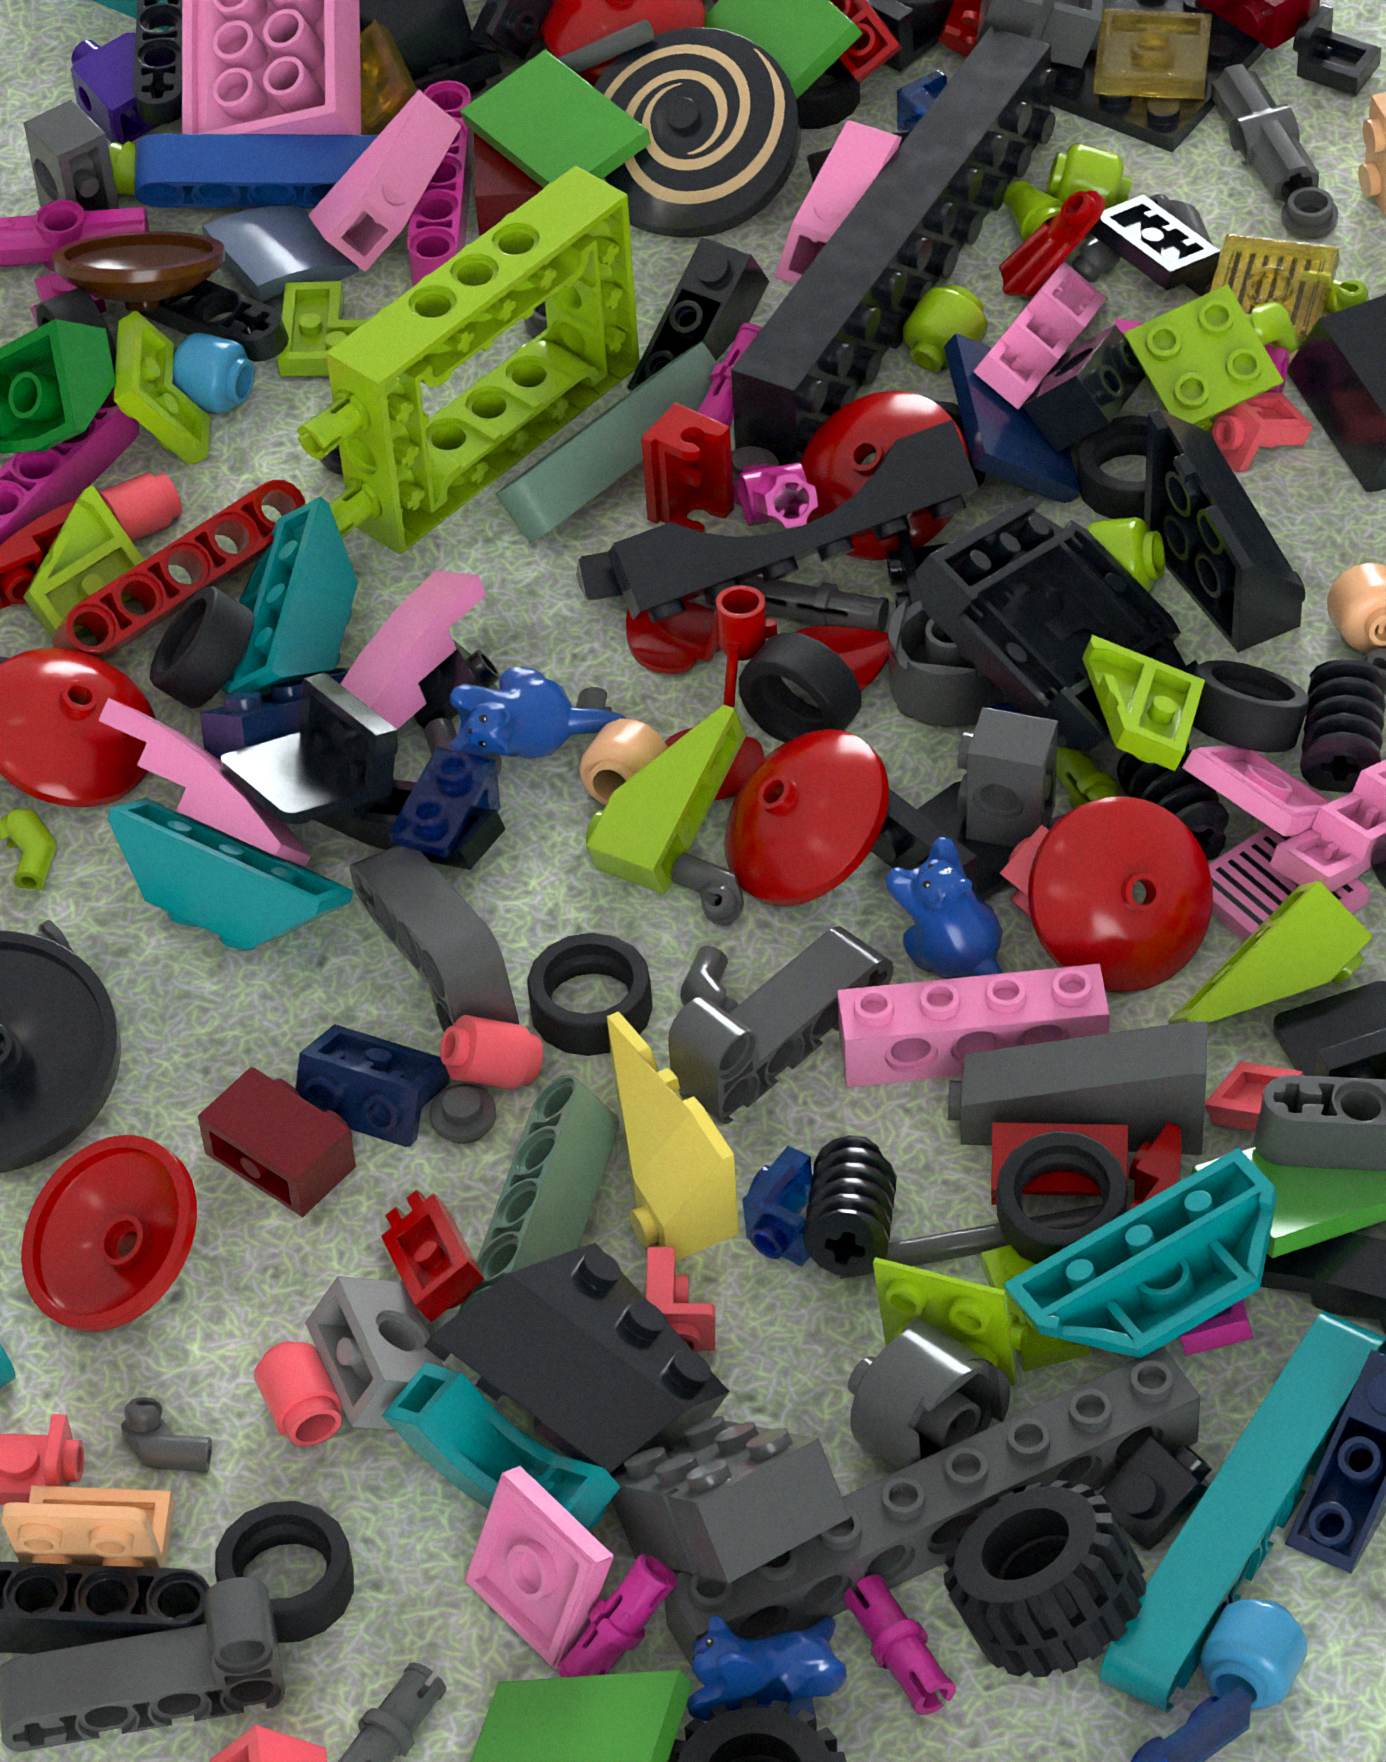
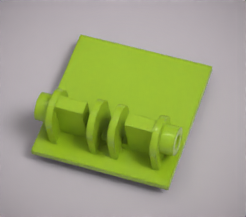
(1203, 357)
(961, 1308)

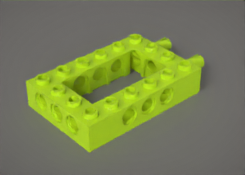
(417, 471)

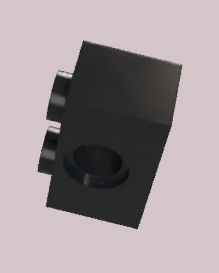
(1085, 389)

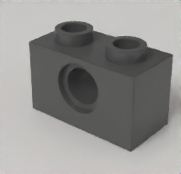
(71, 158)
(1008, 776)

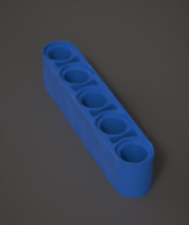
(242, 169)

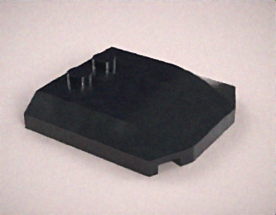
(1025, 606)

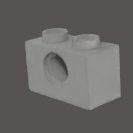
(369, 1345)

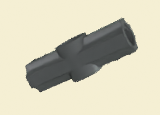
(1263, 132)

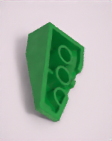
(52, 384)

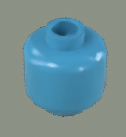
(213, 372)
(1256, 1648)

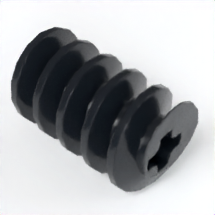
(1342, 723)
(1181, 795)
(849, 1206)

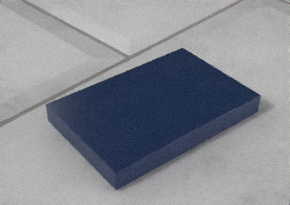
(1000, 436)

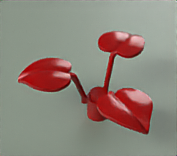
(740, 631)

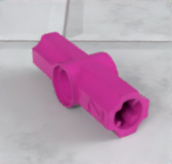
(58, 223)
(775, 494)

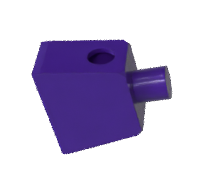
(105, 87)

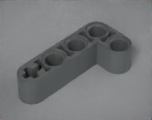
(436, 935)
(736, 1055)
(1323, 1122)
(148, 1677)

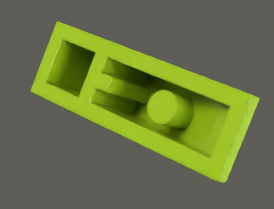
(664, 804)
(1293, 950)

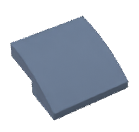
(277, 247)

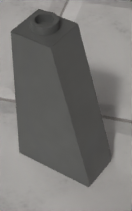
(1107, 1078)

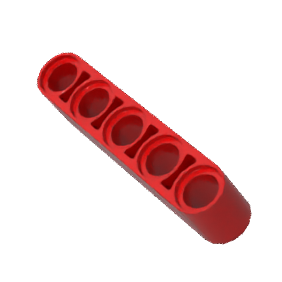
(194, 552)

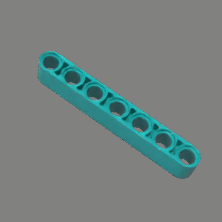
(1239, 1513)

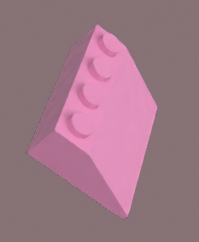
(271, 67)

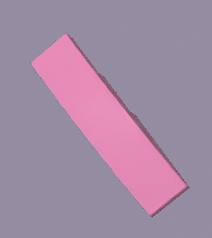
(1040, 335)
(412, 645)
(208, 792)
(1341, 836)

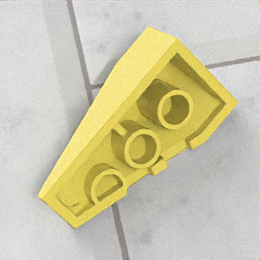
(674, 1153)

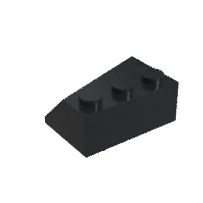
(1344, 384)
(1216, 536)
(583, 1358)

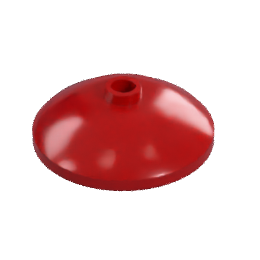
(581, 22)
(850, 435)
(60, 747)
(806, 817)
(1085, 897)
(109, 1233)

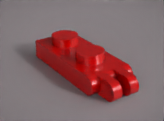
(431, 1255)

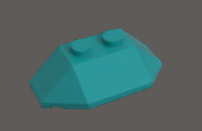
(298, 602)
(218, 879)
(1157, 1263)

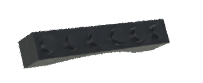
(680, 564)

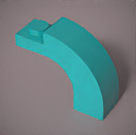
(474, 1444)

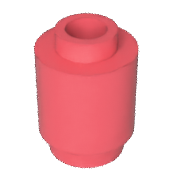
(143, 504)
(491, 1053)
(299, 1393)

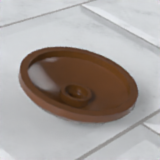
(139, 265)

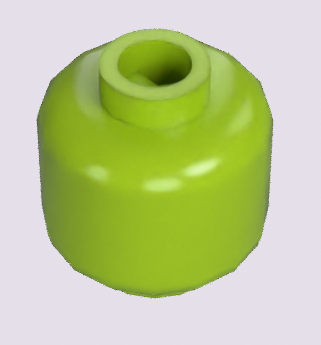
(1086, 170)
(937, 318)
(1133, 547)

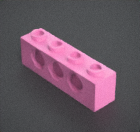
(929, 1025)

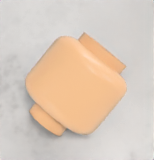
(1359, 606)
(617, 755)

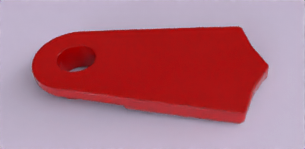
(1050, 244)

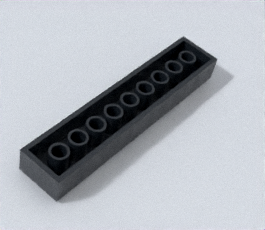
(894, 245)

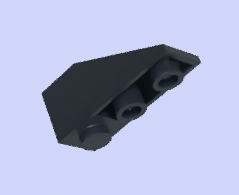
(708, 306)

